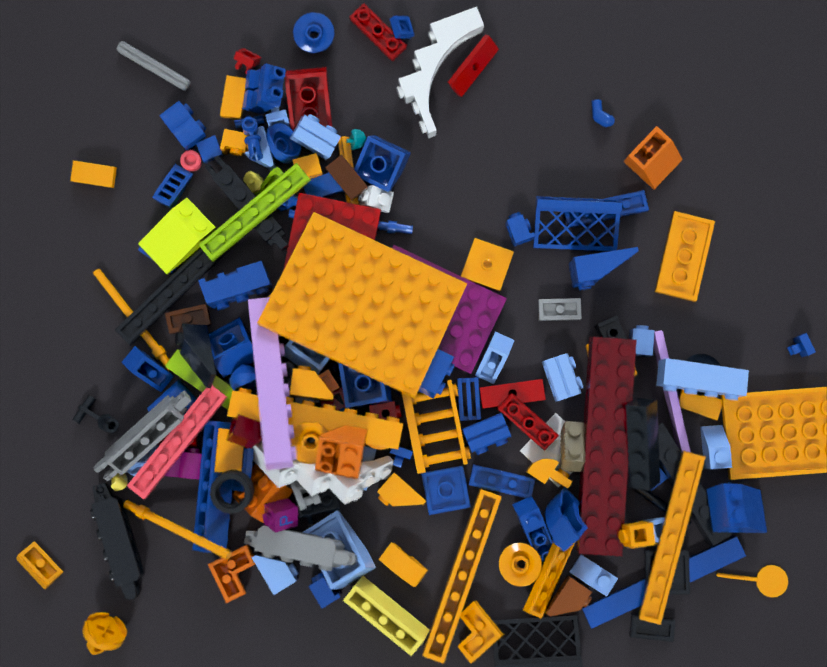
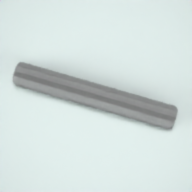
(153, 65)

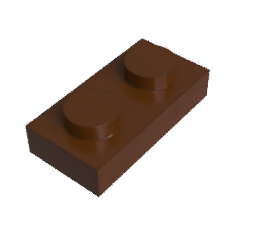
(192, 315)

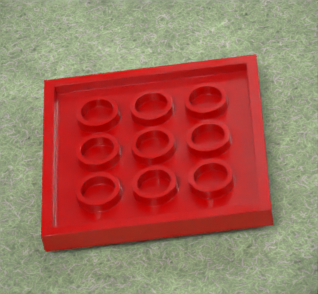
(353, 216)

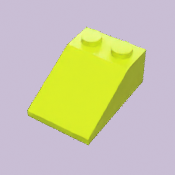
(177, 236)

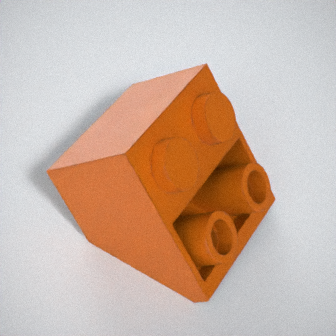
(654, 158)
(341, 451)
(264, 492)

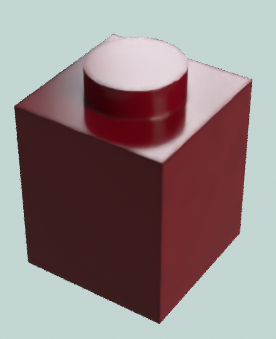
(244, 431)

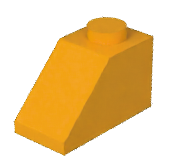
(309, 385)
(399, 493)

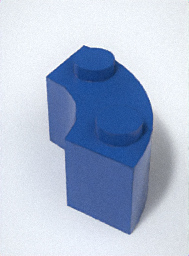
(564, 519)

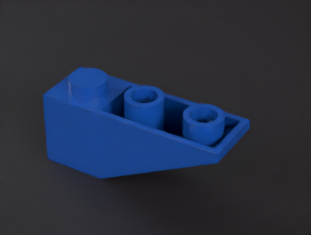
(533, 526)

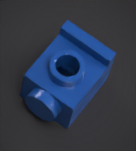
(519, 229)
(322, 591)

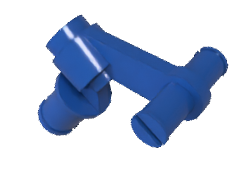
(250, 129)

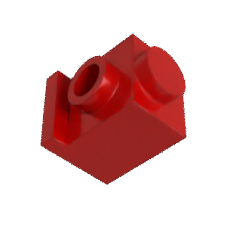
(378, 408)

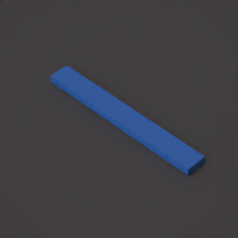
(632, 595)

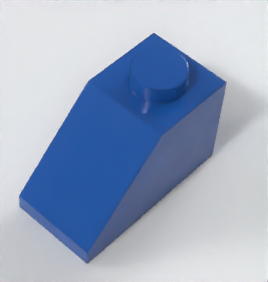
(147, 369)

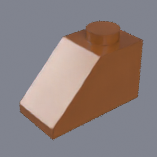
(569, 598)

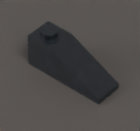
(197, 351)

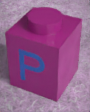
(280, 515)

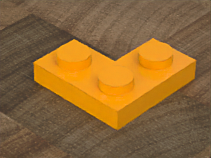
(483, 631)

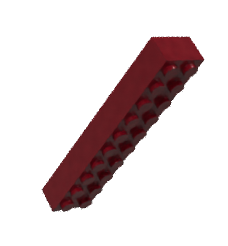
(606, 445)

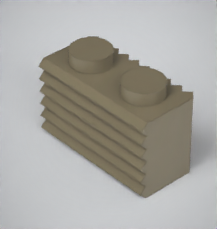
(572, 446)

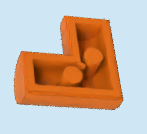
(226, 572)

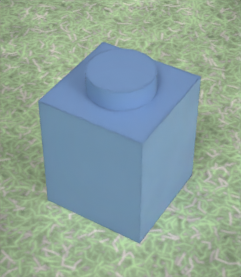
(644, 339)

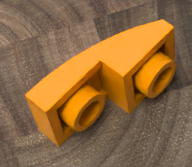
(93, 174)
(403, 565)

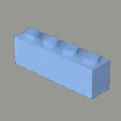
(701, 377)

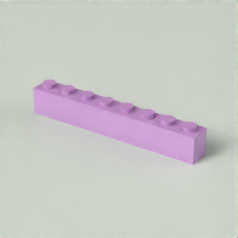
(271, 392)

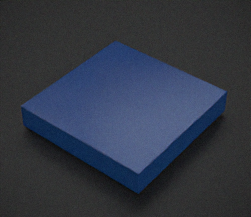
(446, 490)

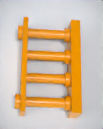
(420, 440)

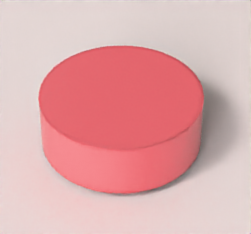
(191, 160)

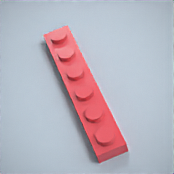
(176, 442)

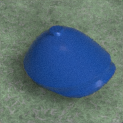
(280, 144)
(243, 377)

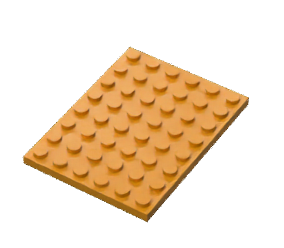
(362, 304)

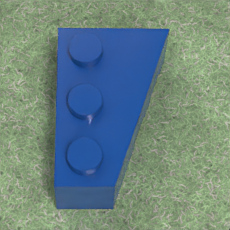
(236, 285)

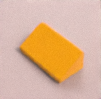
(228, 454)
(39, 565)

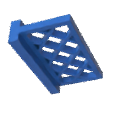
(583, 206)

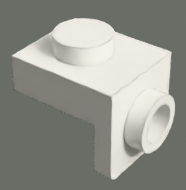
(376, 198)

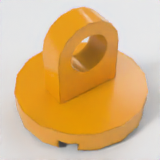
(103, 632)

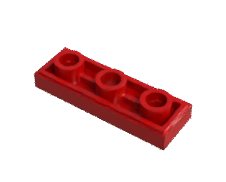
(368, 23)
(473, 65)
(526, 391)
(519, 413)

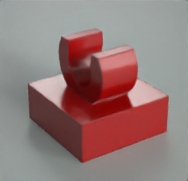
(246, 57)

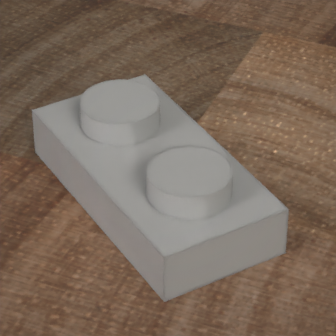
(559, 309)

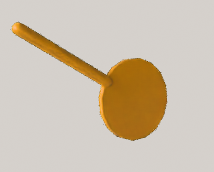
(770, 580)

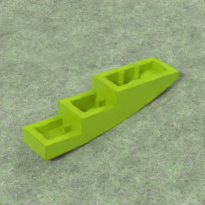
(182, 369)

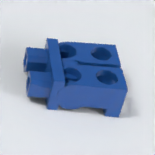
(263, 89)

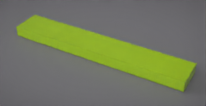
(254, 212)

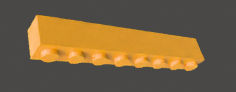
(379, 432)
(461, 576)

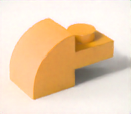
(545, 469)

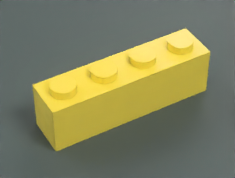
(387, 615)

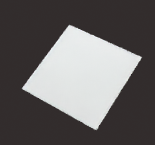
(535, 452)

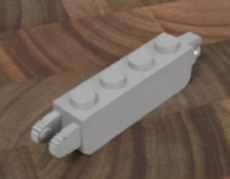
(144, 435)
(300, 546)

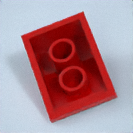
(308, 94)

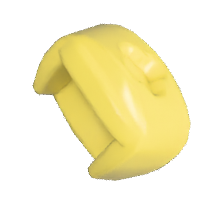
(253, 181)
(119, 482)

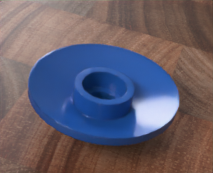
(310, 24)

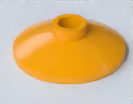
(306, 451)
(509, 564)

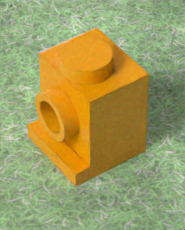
(233, 142)
(637, 534)

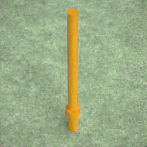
(157, 351)
(144, 513)

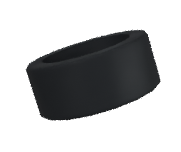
(219, 502)

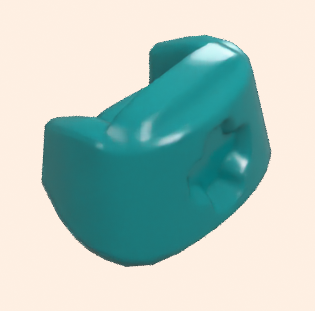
(356, 139)

